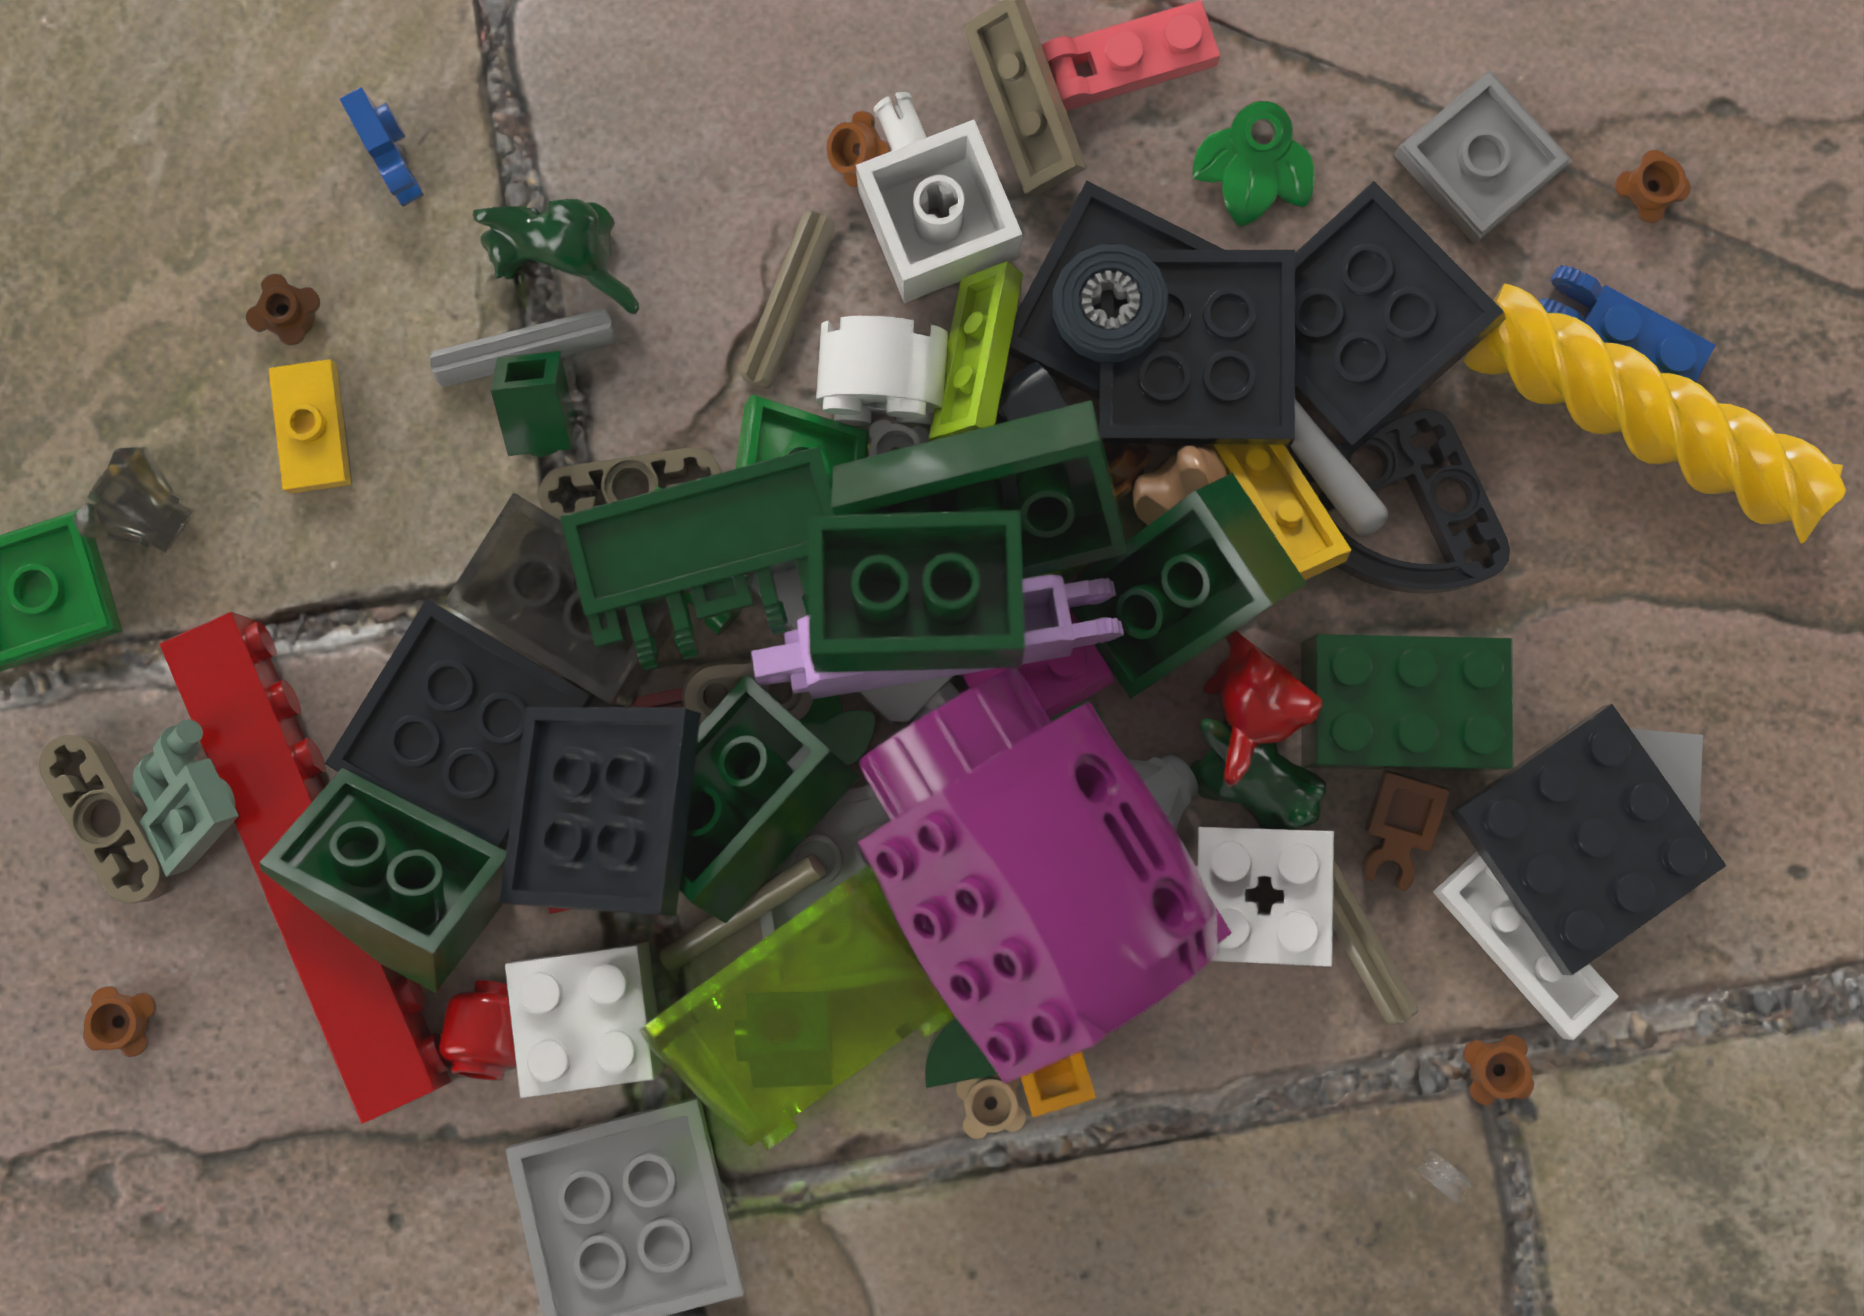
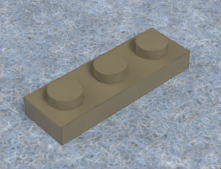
(1024, 96)

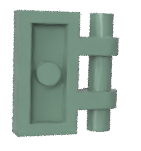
(183, 799)

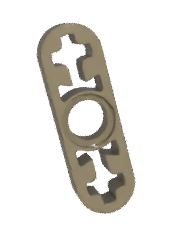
(583, 476)
(99, 770)

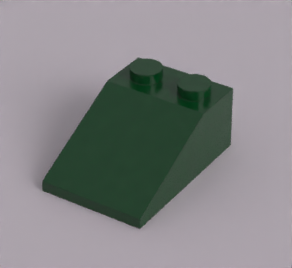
(390, 877)

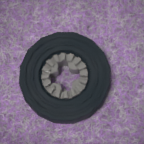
(1131, 278)

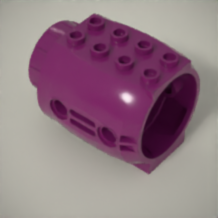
(1034, 874)

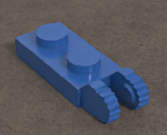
(1631, 324)

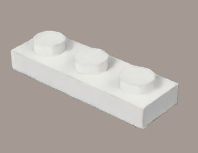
(1497, 926)

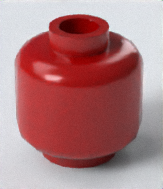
(479, 1032)

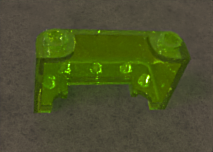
(799, 1012)

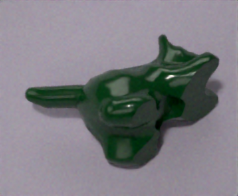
(565, 236)
(1272, 789)

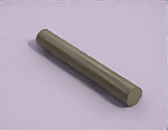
(762, 901)

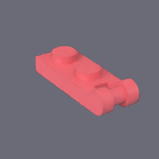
(1132, 54)

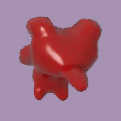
(1258, 702)

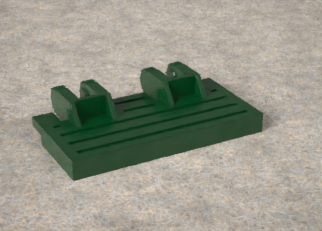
(696, 541)

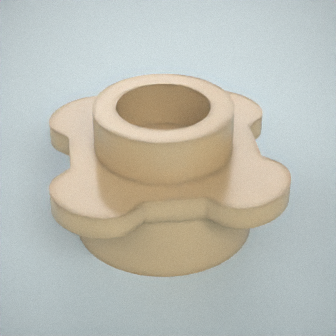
(981, 1119)

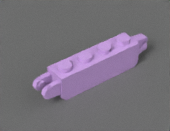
(1046, 627)

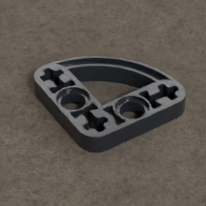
(1406, 463)

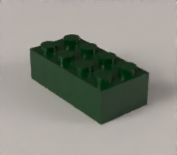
(1037, 465)

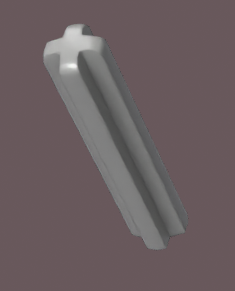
(479, 357)

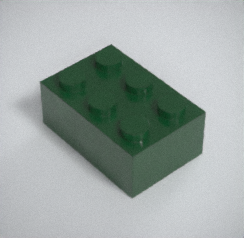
(1189, 583)
(915, 591)
(1409, 702)

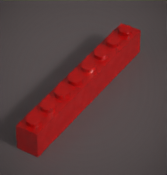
(274, 773)

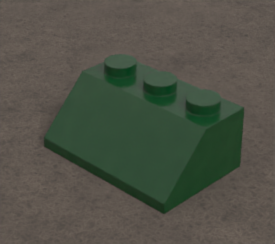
(753, 797)

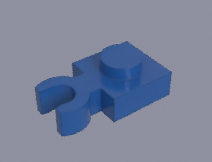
(380, 134)

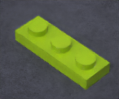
(978, 350)

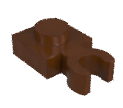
(1405, 816)

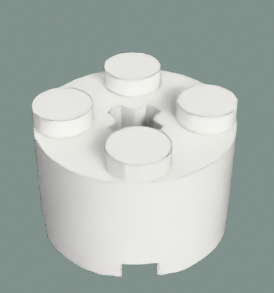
(881, 370)

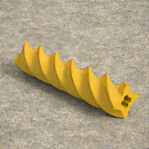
(1659, 414)

